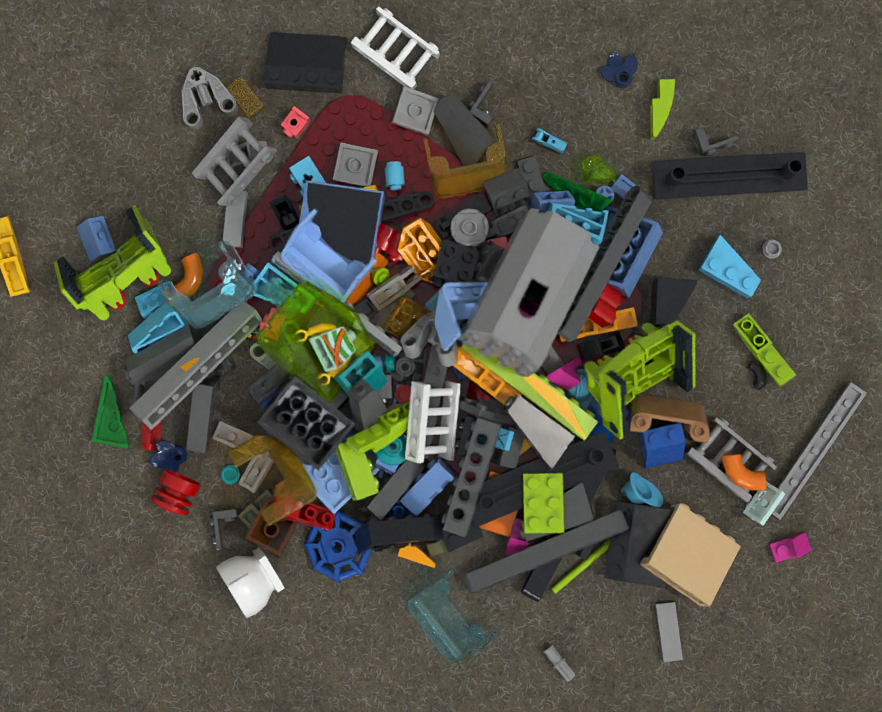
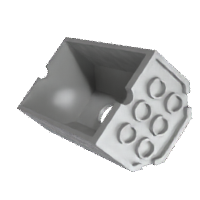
(542, 250)

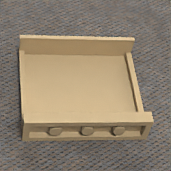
(692, 555)

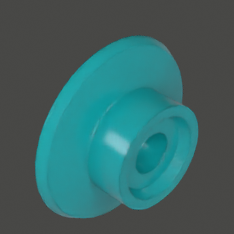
(396, 456)

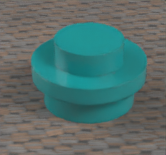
(389, 363)
(230, 474)

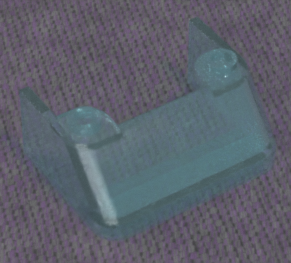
(234, 290)
(445, 624)

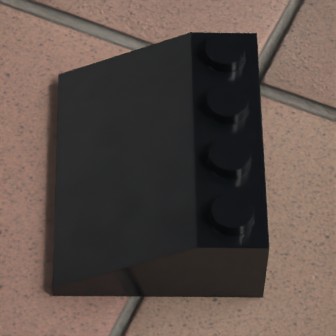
(305, 62)
(305, 422)
(636, 543)

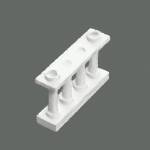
(378, 56)
(418, 417)

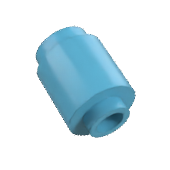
(394, 175)

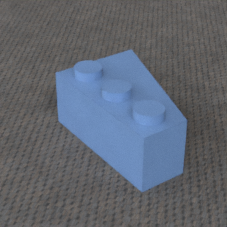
(428, 485)

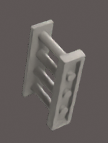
(218, 154)
(712, 466)

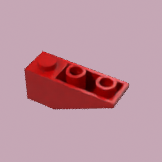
(312, 516)

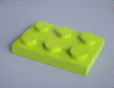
(543, 503)

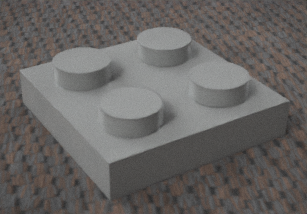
(415, 110)
(355, 165)

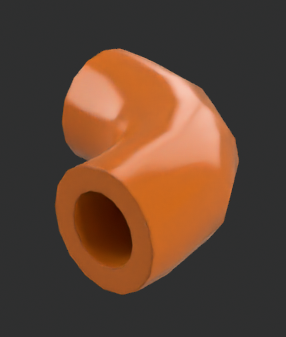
(192, 275)
(741, 475)

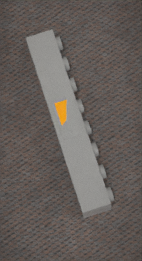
(196, 365)

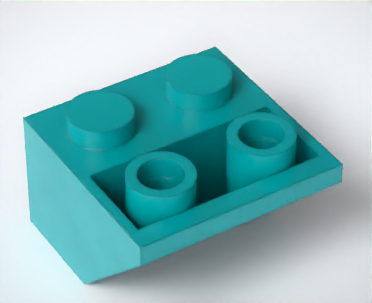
(361, 367)

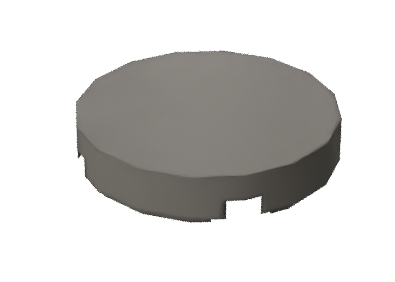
(469, 228)

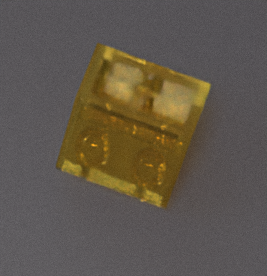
(404, 316)

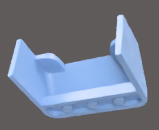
(320, 264)
(454, 303)

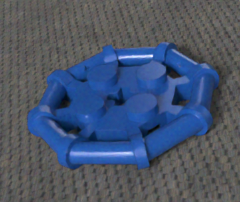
(333, 556)

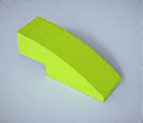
(661, 106)

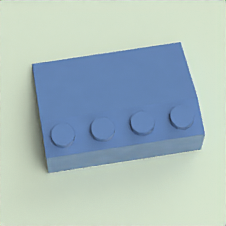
(636, 254)

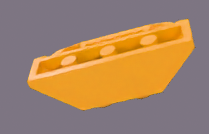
(420, 247)

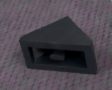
(285, 212)

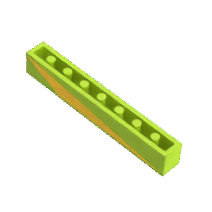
(543, 395)

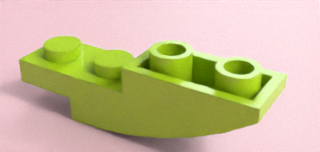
(763, 350)
(378, 436)

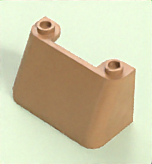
(691, 414)

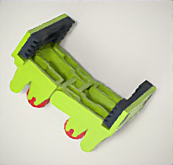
(102, 282)
(620, 378)

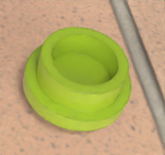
(380, 275)

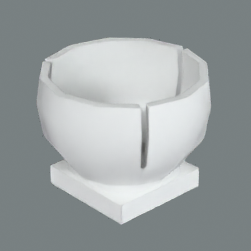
(250, 580)

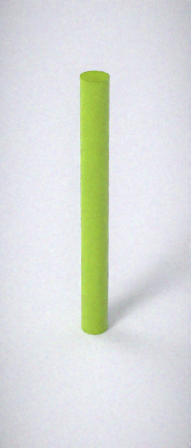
(581, 566)

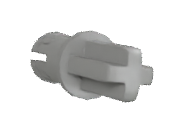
(559, 663)

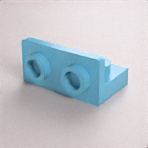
(150, 301)

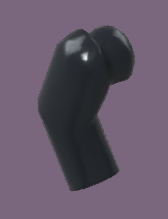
(760, 375)

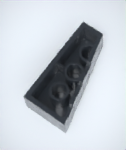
(398, 533)

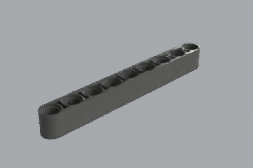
(605, 261)
(546, 552)

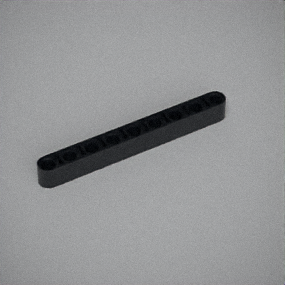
(398, 213)
(541, 576)

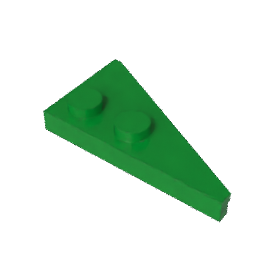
(583, 197)
(109, 424)

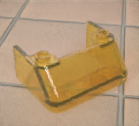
(467, 178)
(297, 486)

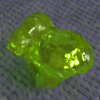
(597, 170)

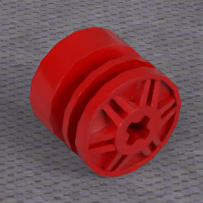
(175, 492)

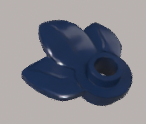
(619, 67)
(165, 456)

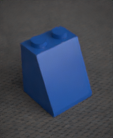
(662, 444)

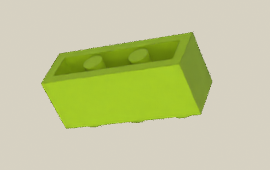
(357, 472)

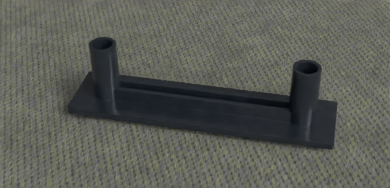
(730, 175)
(578, 464)

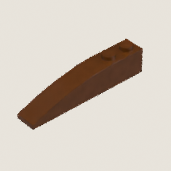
(271, 538)

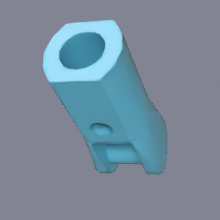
(553, 142)

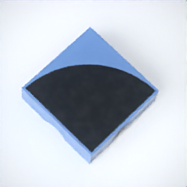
(346, 218)

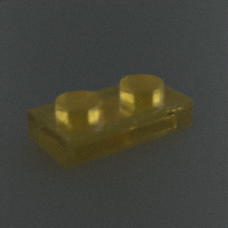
(245, 97)

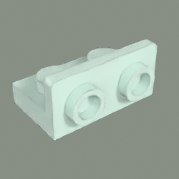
(764, 504)

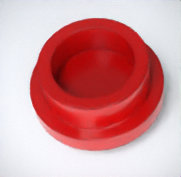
(403, 394)

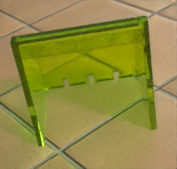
(306, 309)

